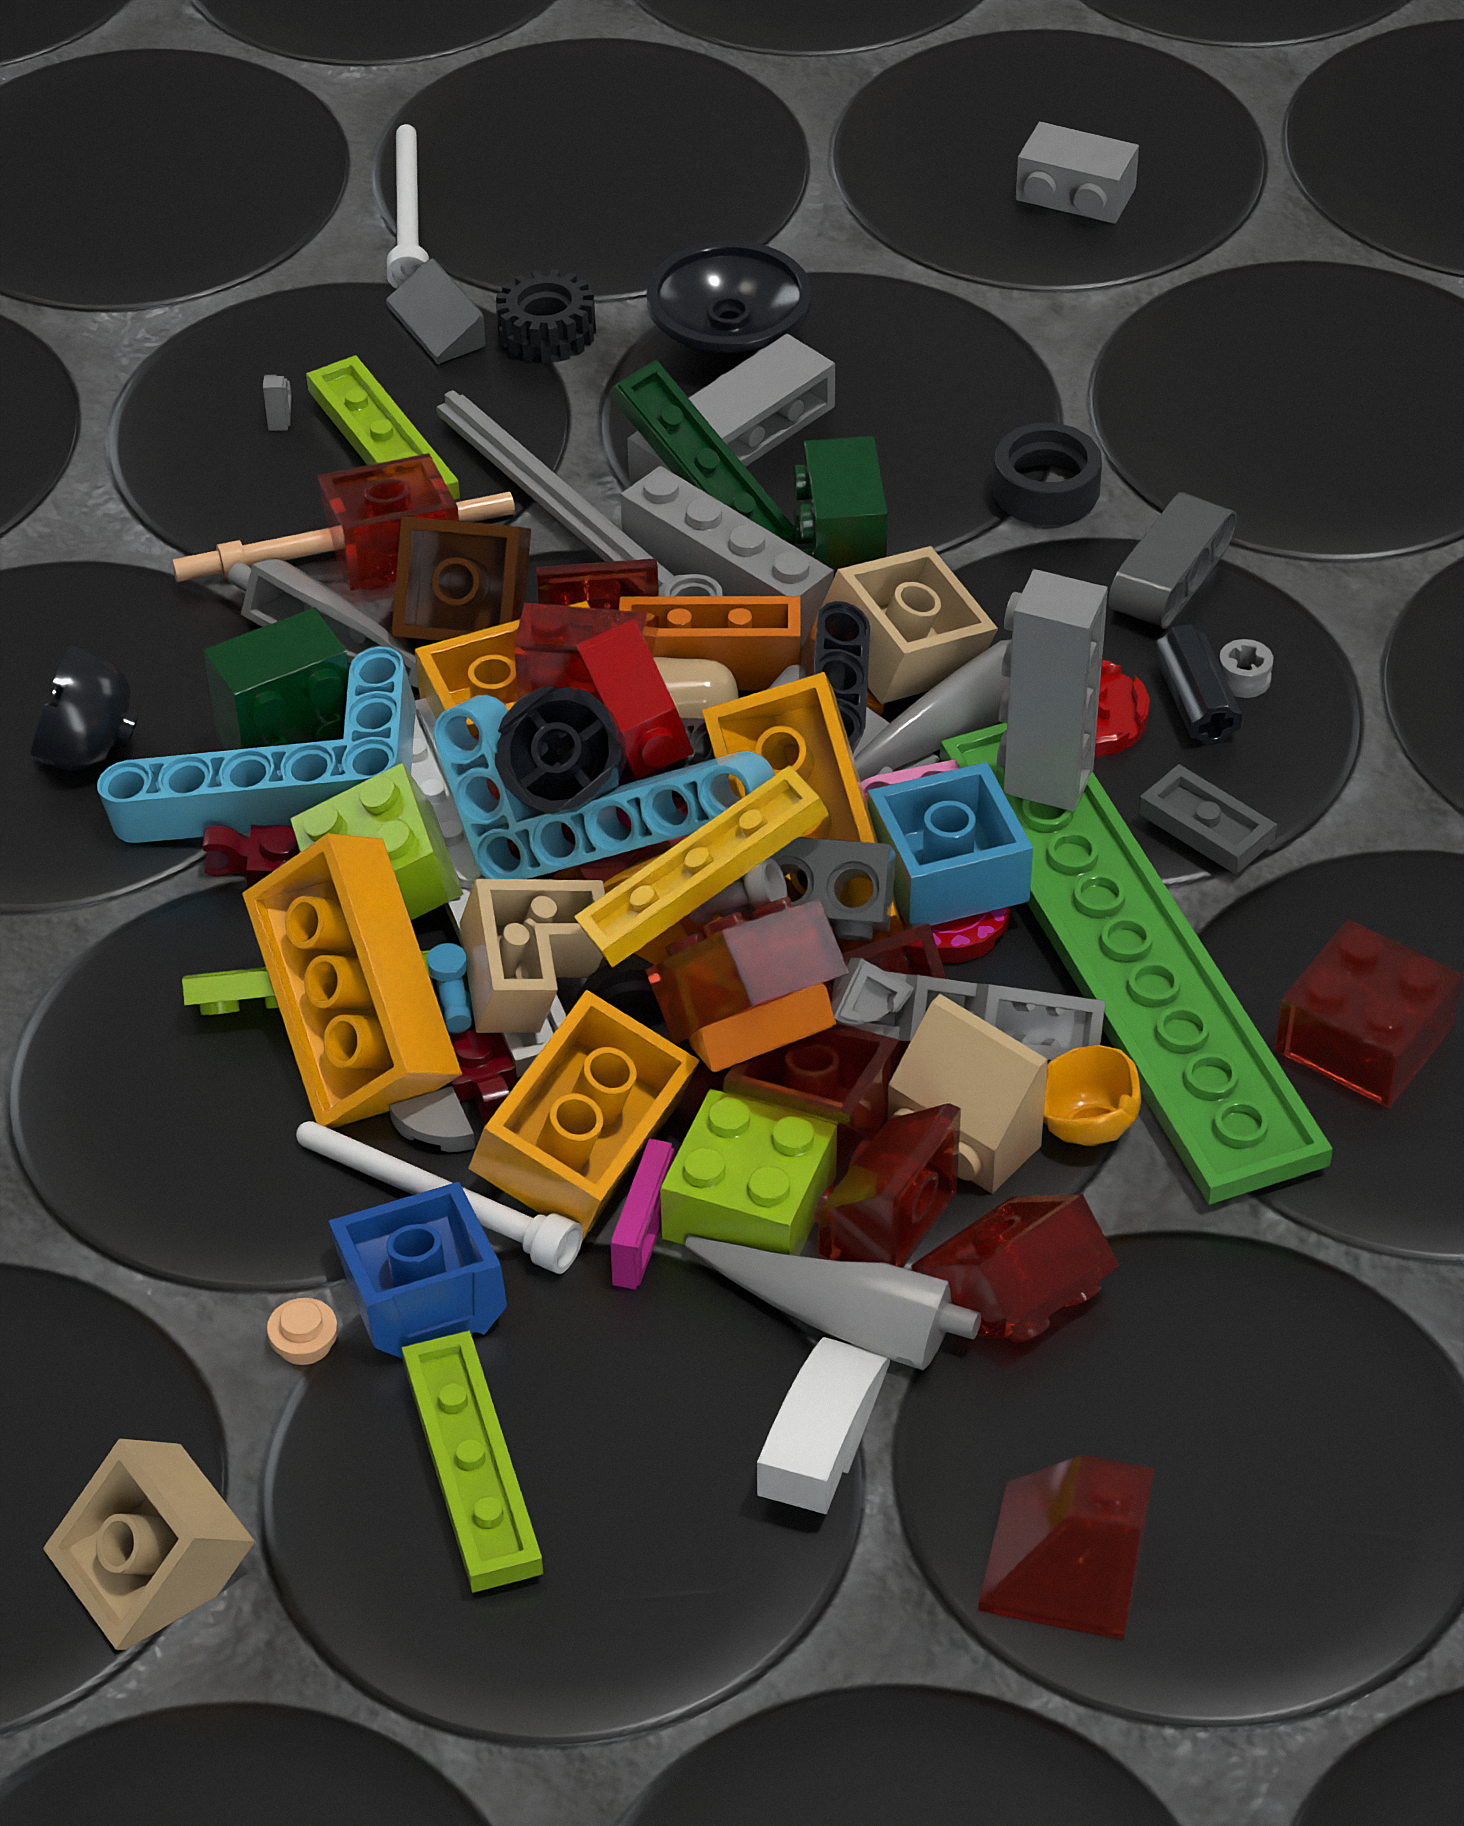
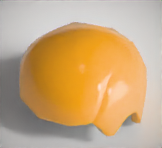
(1091, 1095)

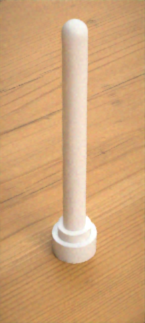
(407, 255)
(549, 1239)

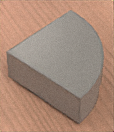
(277, 402)
(867, 994)
(434, 1120)

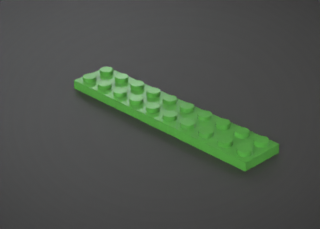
(1162, 993)

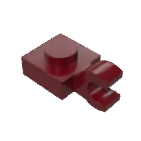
(255, 856)
(485, 1070)

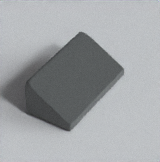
(438, 313)

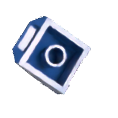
(420, 1268)

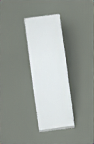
(820, 1425)

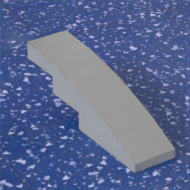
(1037, 1019)

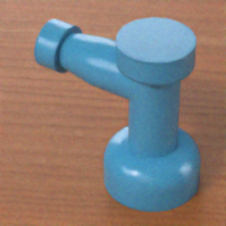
(447, 965)

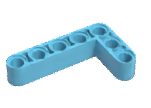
(273, 783)
(597, 830)

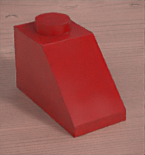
(637, 695)

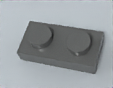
(1207, 819)

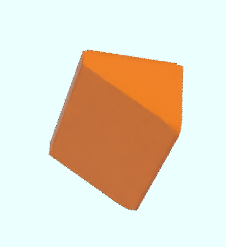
(764, 1028)

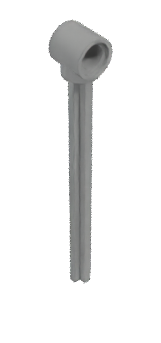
(558, 496)

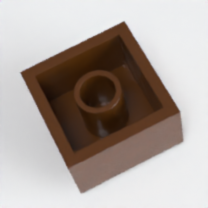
(458, 577)

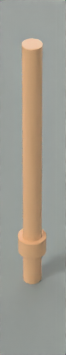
(311, 542)

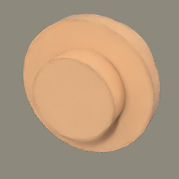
(302, 1330)

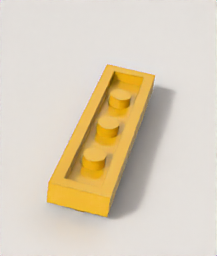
(701, 865)

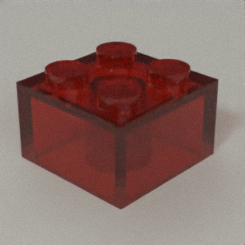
(744, 964)
(1368, 1012)

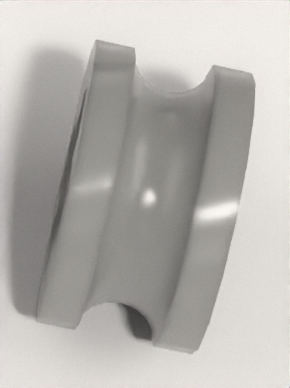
(1251, 655)

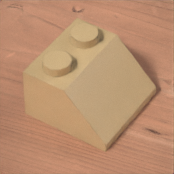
(987, 1076)
(147, 1541)

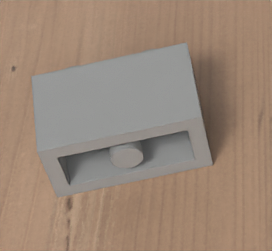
(1077, 172)

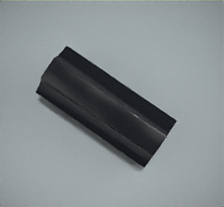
(1198, 685)

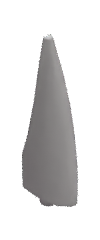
(281, 590)
(952, 708)
(860, 1302)

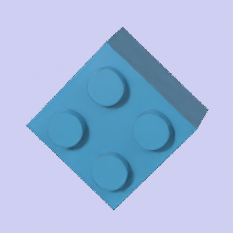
(953, 845)

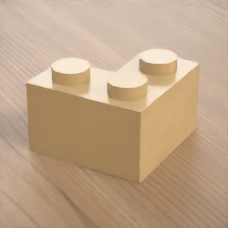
(518, 943)

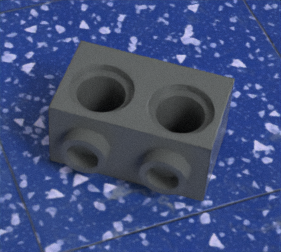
(833, 864)

